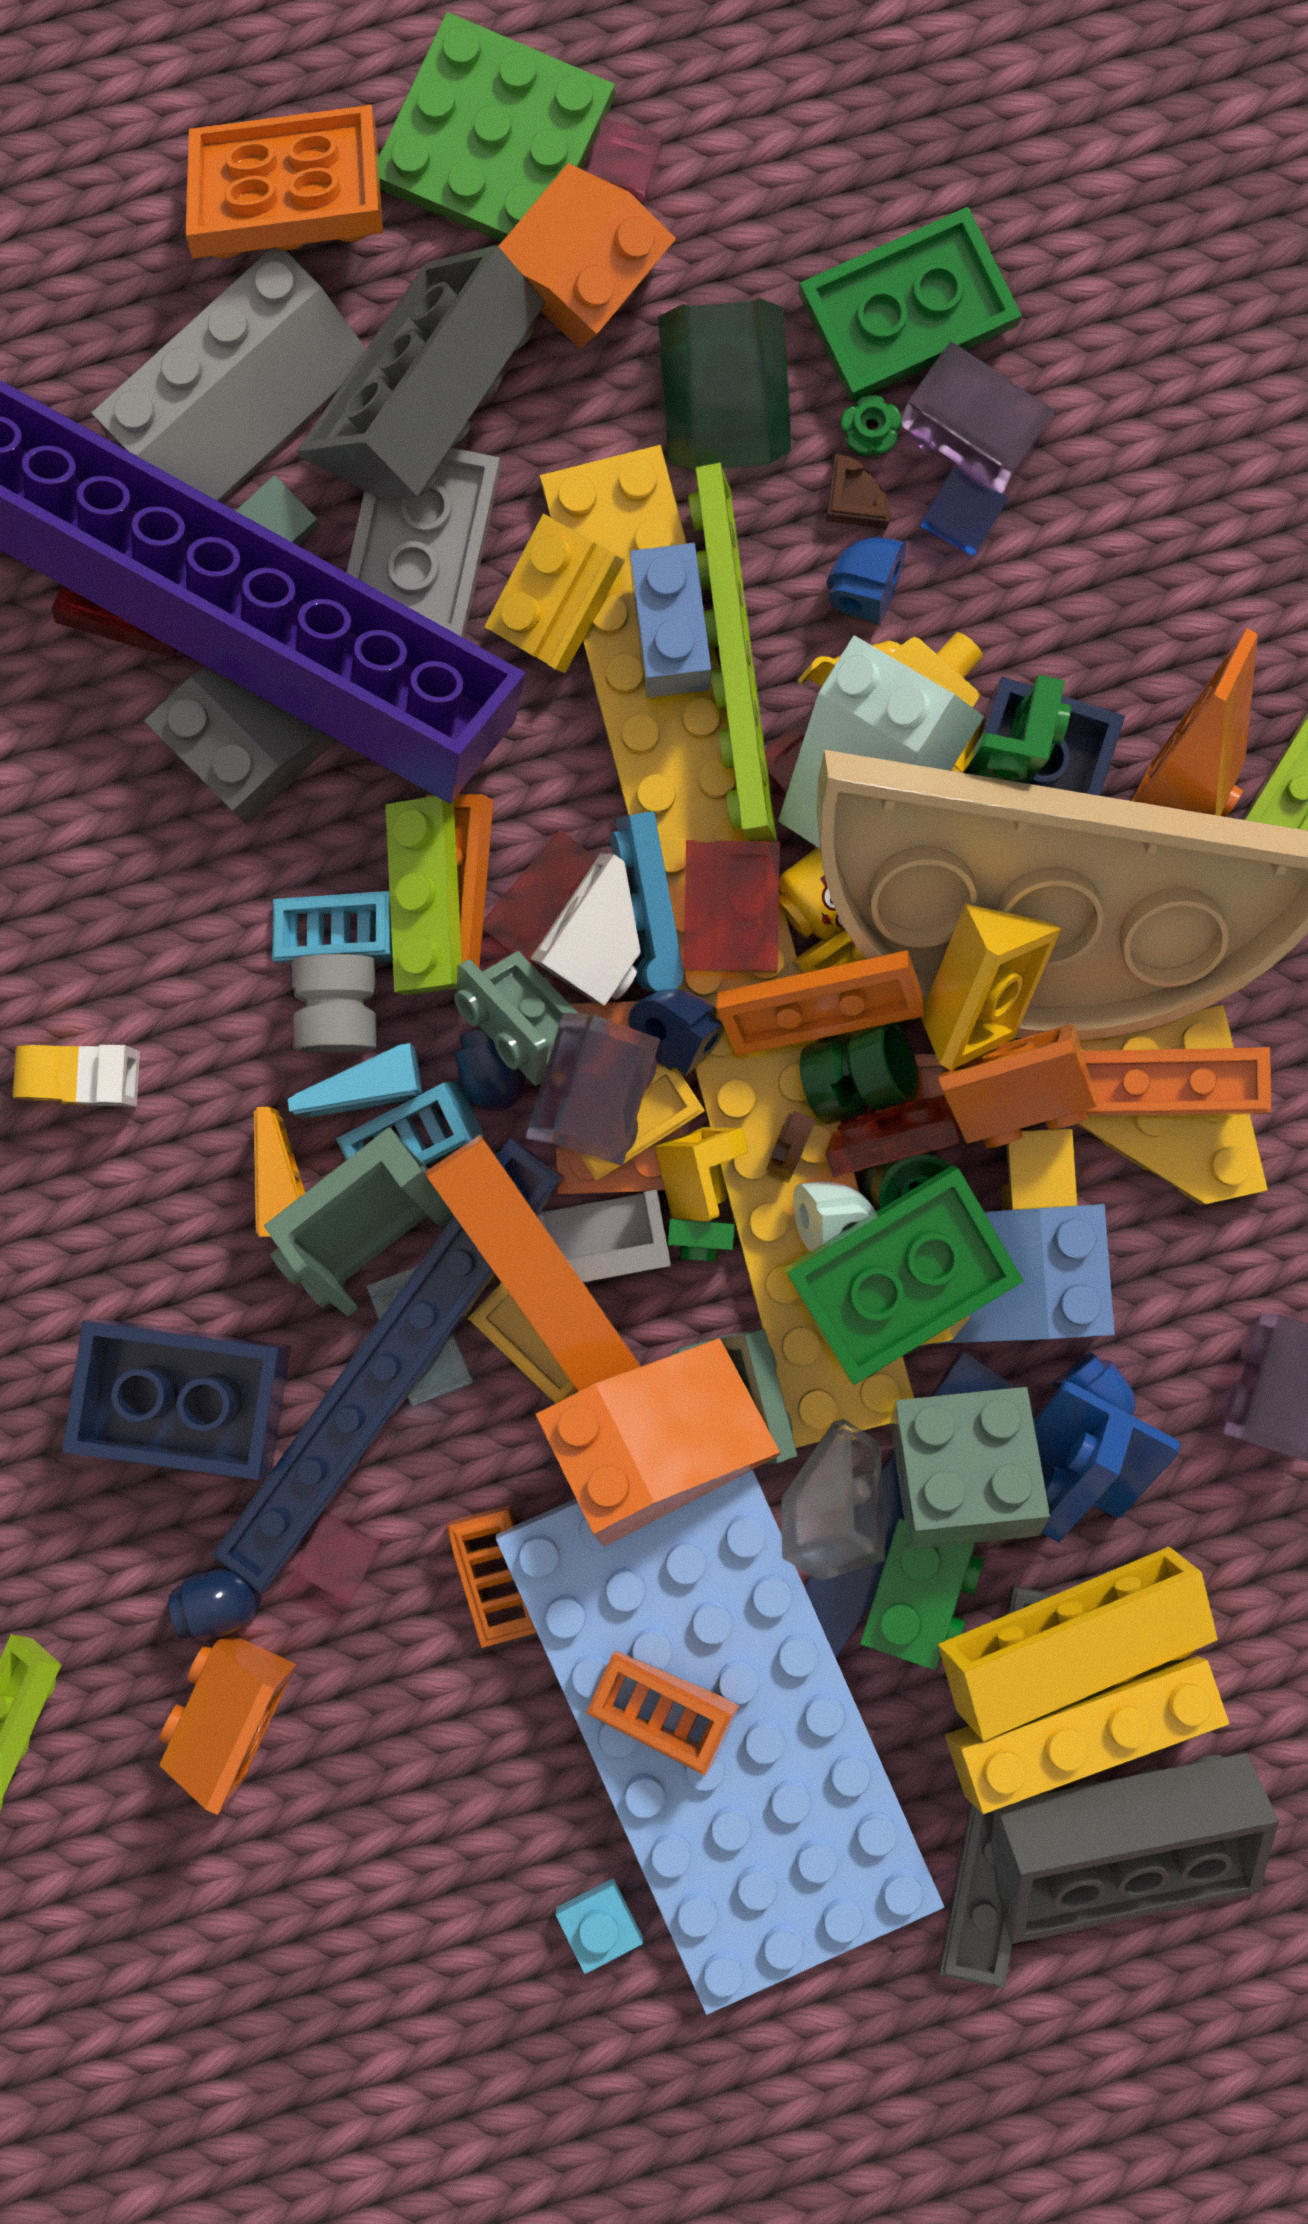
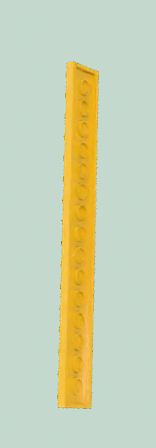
(674, 766)

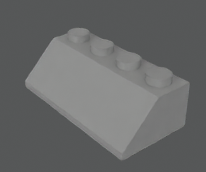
(236, 379)

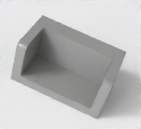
(610, 1236)

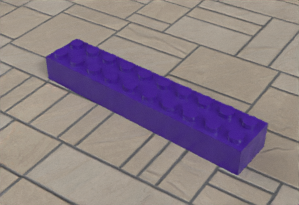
(248, 601)

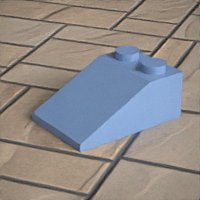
(1063, 1272)

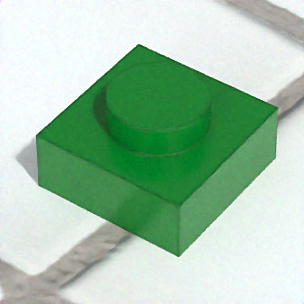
(700, 1239)

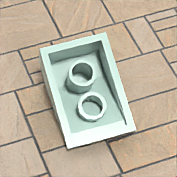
(879, 712)

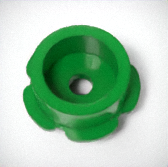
(866, 441)

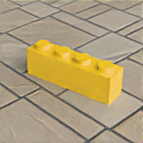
(1078, 1642)
(1090, 1735)

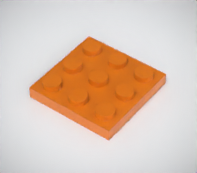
(283, 182)

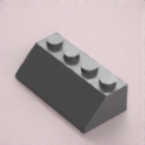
(425, 374)
(1132, 1846)

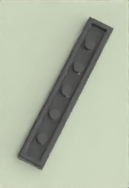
(976, 1931)

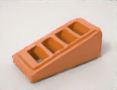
(460, 1533)
(672, 1689)

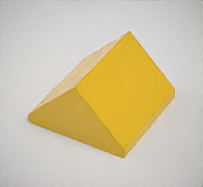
(985, 982)

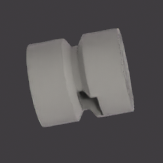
(334, 1003)

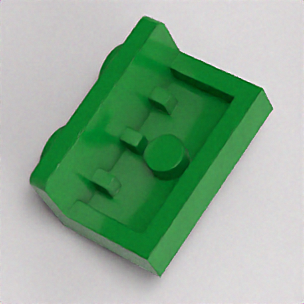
(1036, 727)
(920, 1598)

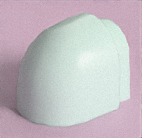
(827, 1210)

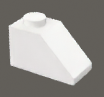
(595, 935)

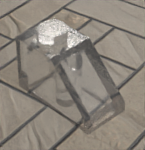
(836, 1506)

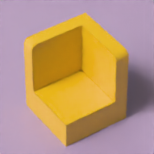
(1040, 1171)
(694, 1172)

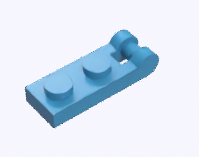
(640, 849)

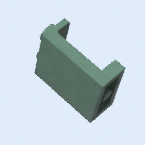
(353, 1218)

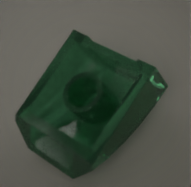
(725, 384)

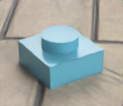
(599, 1925)

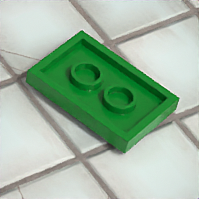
(907, 301)
(903, 1274)

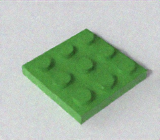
(489, 127)

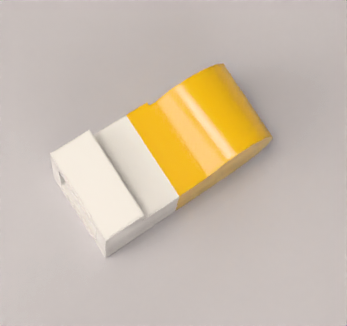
(77, 1074)

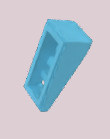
(373, 926)
(373, 1083)
(454, 1107)

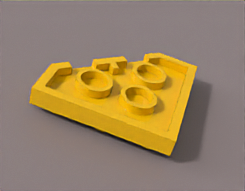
(1198, 1154)

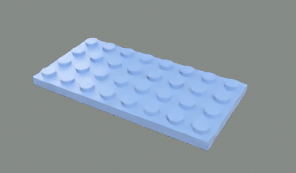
(795, 1826)

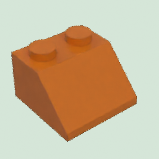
(585, 250)
(1020, 1087)
(224, 1719)

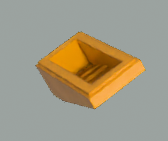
(276, 1169)

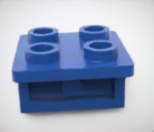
(1095, 1457)

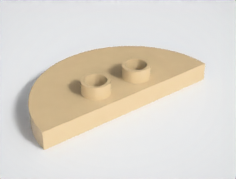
(1150, 898)

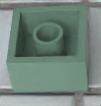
(968, 1468)

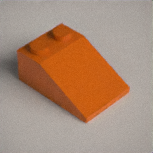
(1209, 744)
(656, 1438)

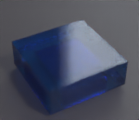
(964, 511)

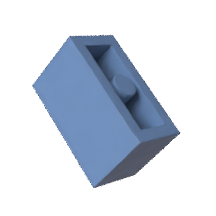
(670, 620)

